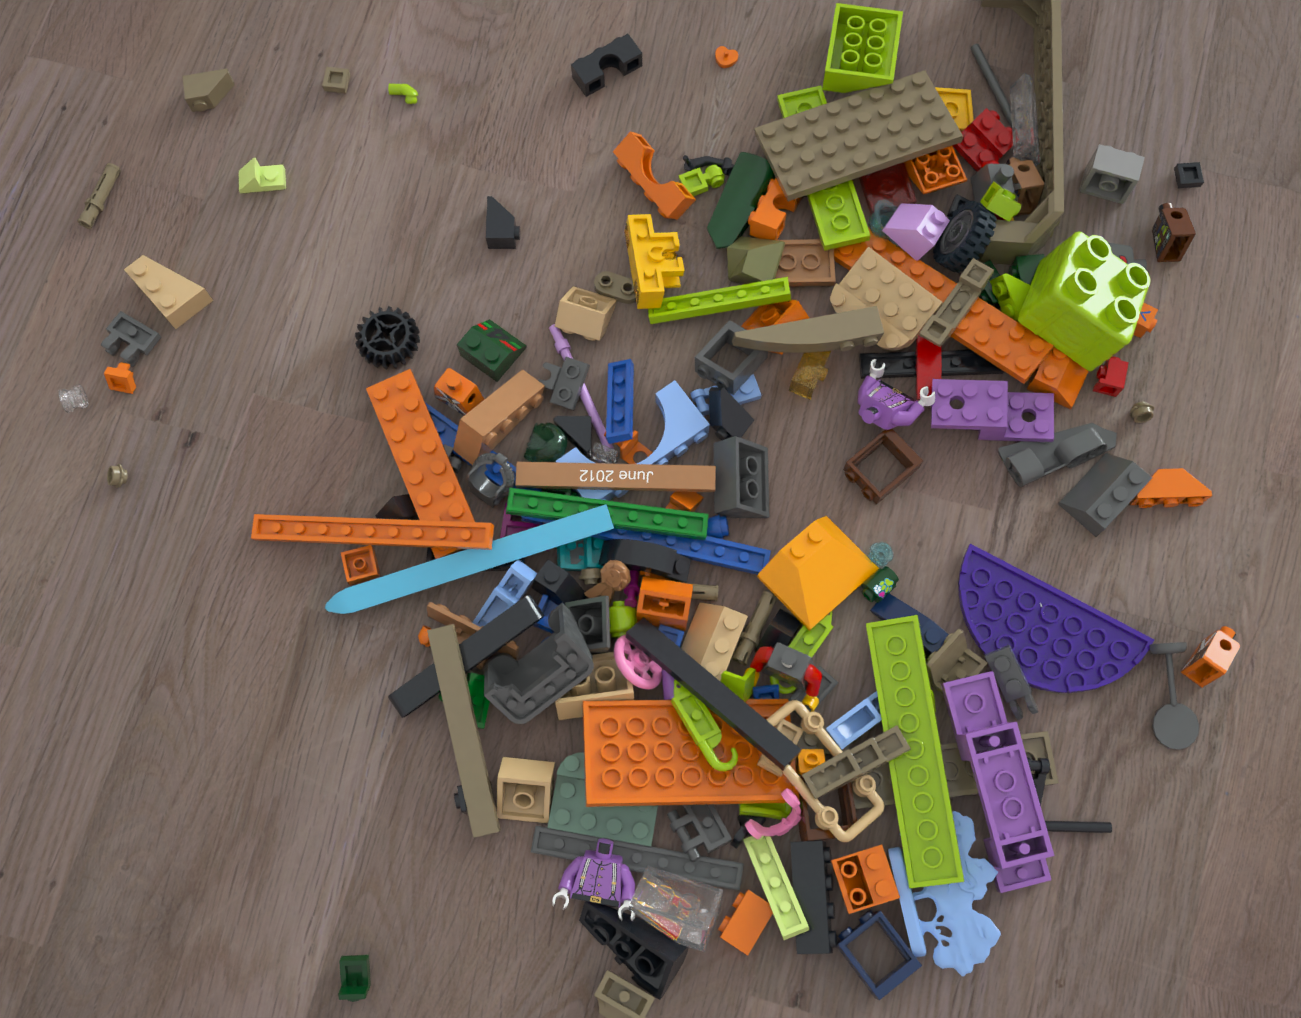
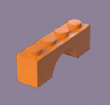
(636, 157)

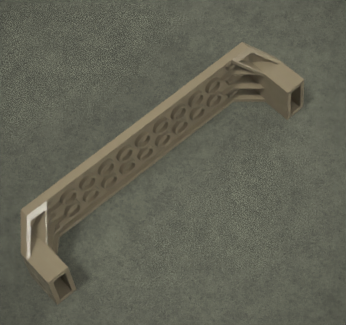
(1029, 236)

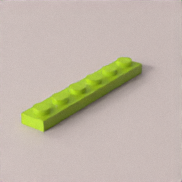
(721, 300)

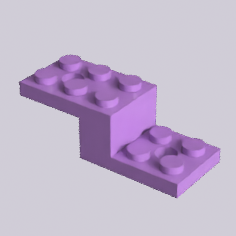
(992, 410)

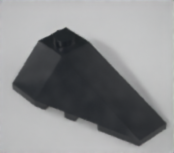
(638, 945)

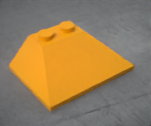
(816, 571)

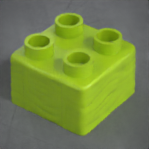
(1085, 300)

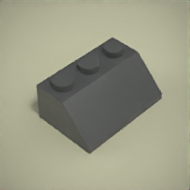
(741, 479)
(1104, 492)

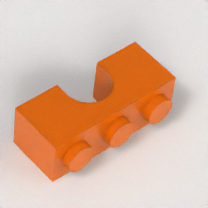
(768, 220)

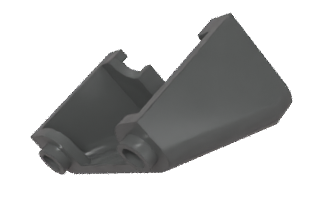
(543, 675)

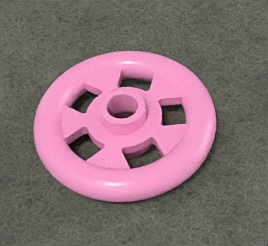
(635, 664)

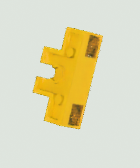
(652, 260)

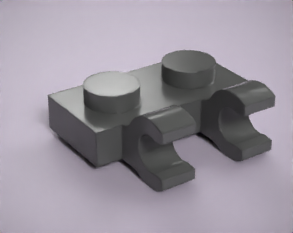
(132, 332)

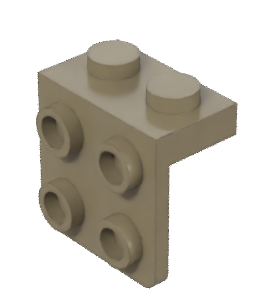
(954, 661)

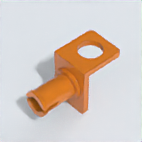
(630, 447)

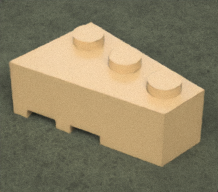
(170, 292)

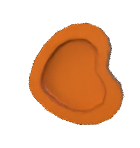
(726, 58)

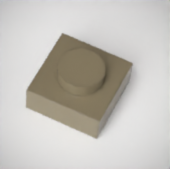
(336, 80)

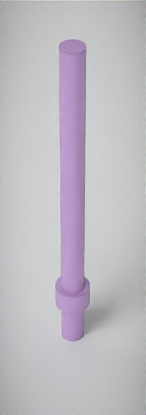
(563, 348)

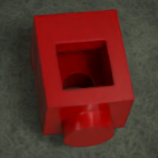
(1111, 377)

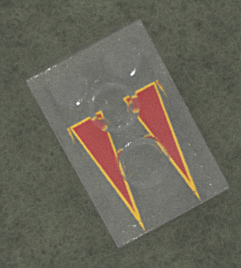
(678, 907)

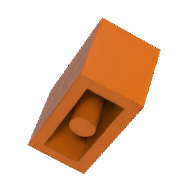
(746, 922)

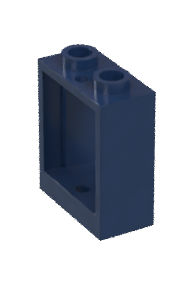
(898, 974)

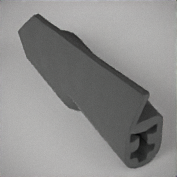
(1070, 448)

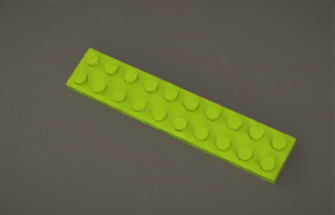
(919, 774)

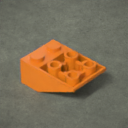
(936, 170)

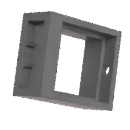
(722, 378)

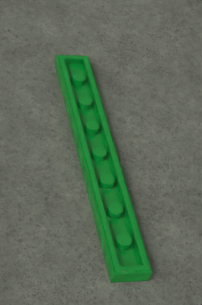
(623, 515)

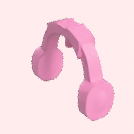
(783, 827)

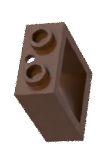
(900, 451)
(847, 811)

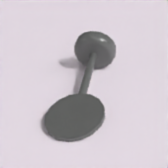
(1173, 723)

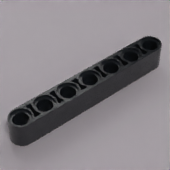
(473, 652)

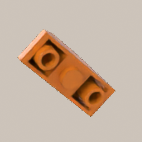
(1171, 489)

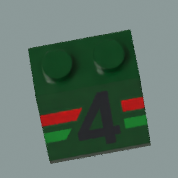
(490, 348)

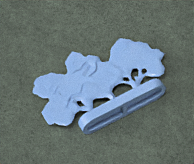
(971, 932)

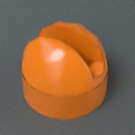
(423, 636)

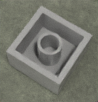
(1111, 174)

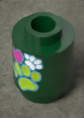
(879, 584)

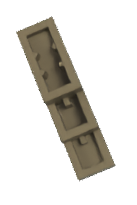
(856, 762)

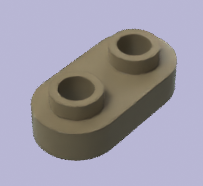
(615, 287)

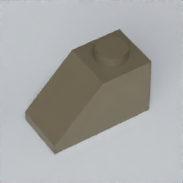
(206, 89)

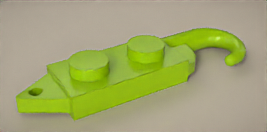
(807, 643)
(701, 726)

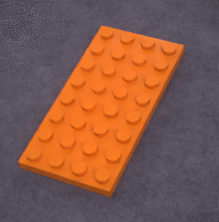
(647, 758)

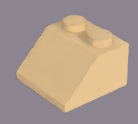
(585, 313)
(525, 789)

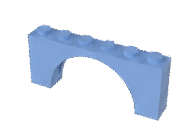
(682, 428)

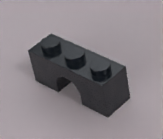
(620, 54)

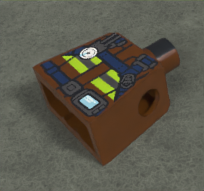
(1172, 233)

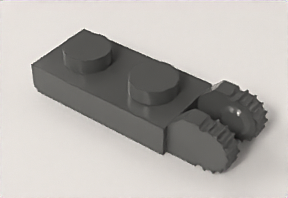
(1011, 679)

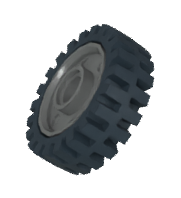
(965, 236)

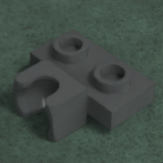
(566, 382)

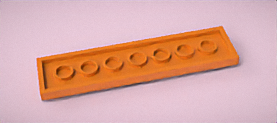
(419, 452)

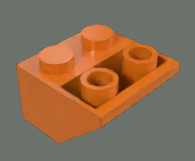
(664, 602)
(865, 879)

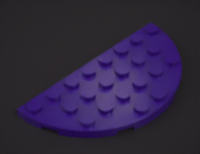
(1058, 650)

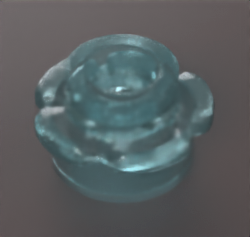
(885, 549)

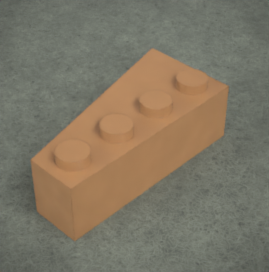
(497, 416)

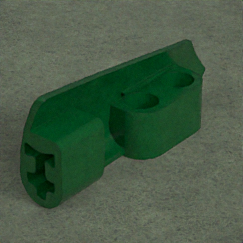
(739, 198)

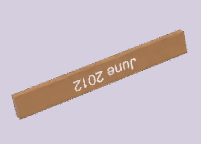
(615, 476)

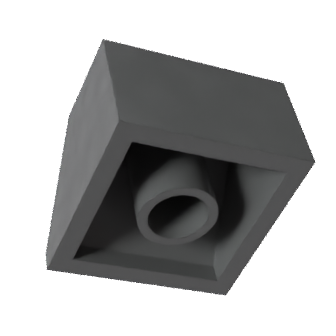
(593, 622)

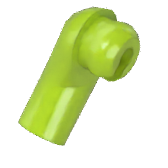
(404, 89)

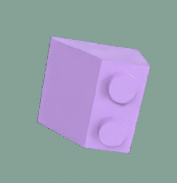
(916, 228)

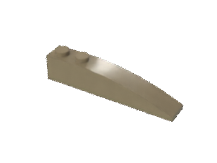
(816, 334)

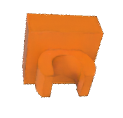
(120, 378)

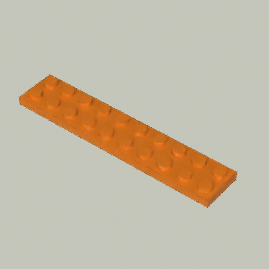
(983, 328)

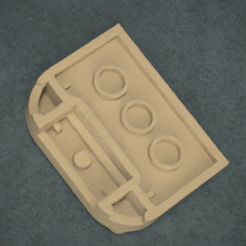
(900, 300)

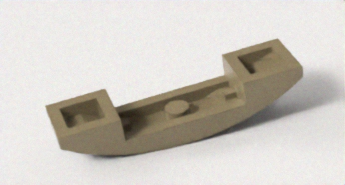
(958, 303)

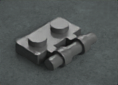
(707, 824)

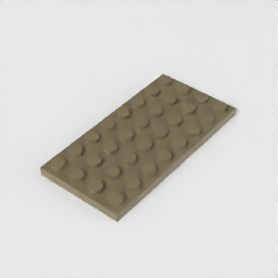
(857, 135)

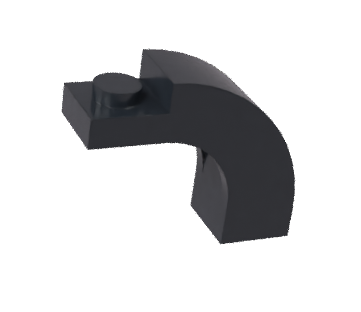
(647, 558)

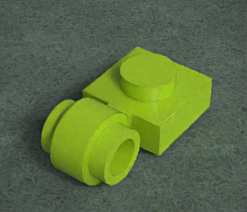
(697, 182)

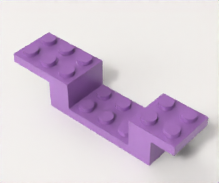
(1003, 780)

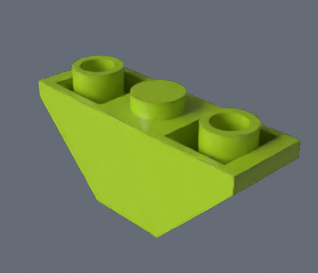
(1010, 294)

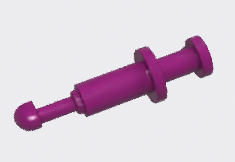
(632, 590)

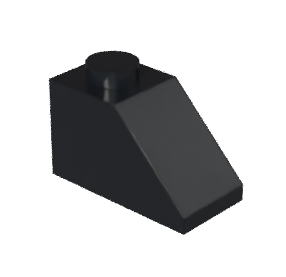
(500, 226)
(727, 415)
(557, 584)

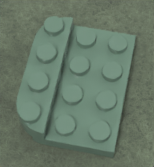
(570, 812)

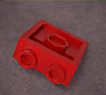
(984, 139)

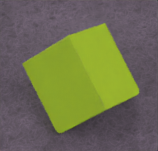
(740, 685)

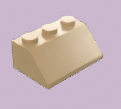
(714, 637)
(603, 684)

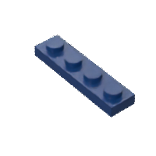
(620, 401)

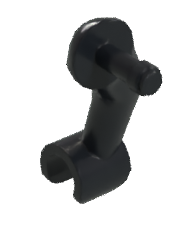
(725, 164)

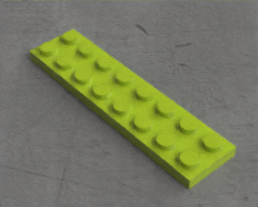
(837, 207)

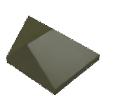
(753, 259)

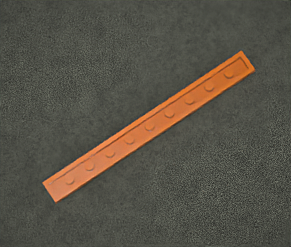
(373, 531)

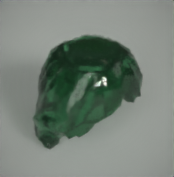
(546, 443)

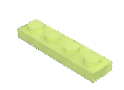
(776, 886)

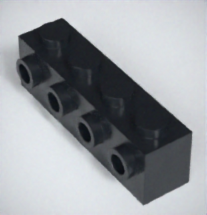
(812, 890)

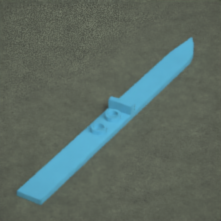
(471, 561)

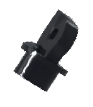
(743, 832)

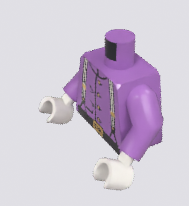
(887, 405)
(598, 879)

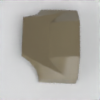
(622, 998)

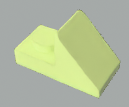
(261, 178)

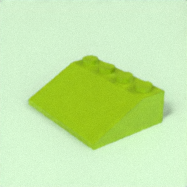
(862, 48)

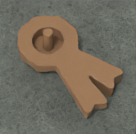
(614, 577)

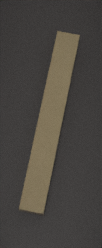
(463, 731)

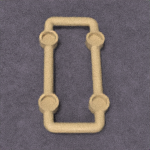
(864, 786)

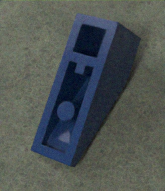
(932, 635)

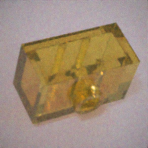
(809, 372)

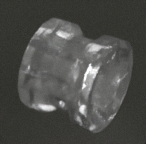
(73, 398)

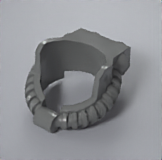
(482, 486)

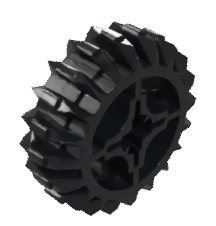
(373, 349)

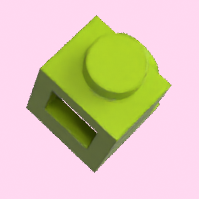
(1001, 202)

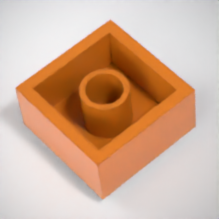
(360, 565)

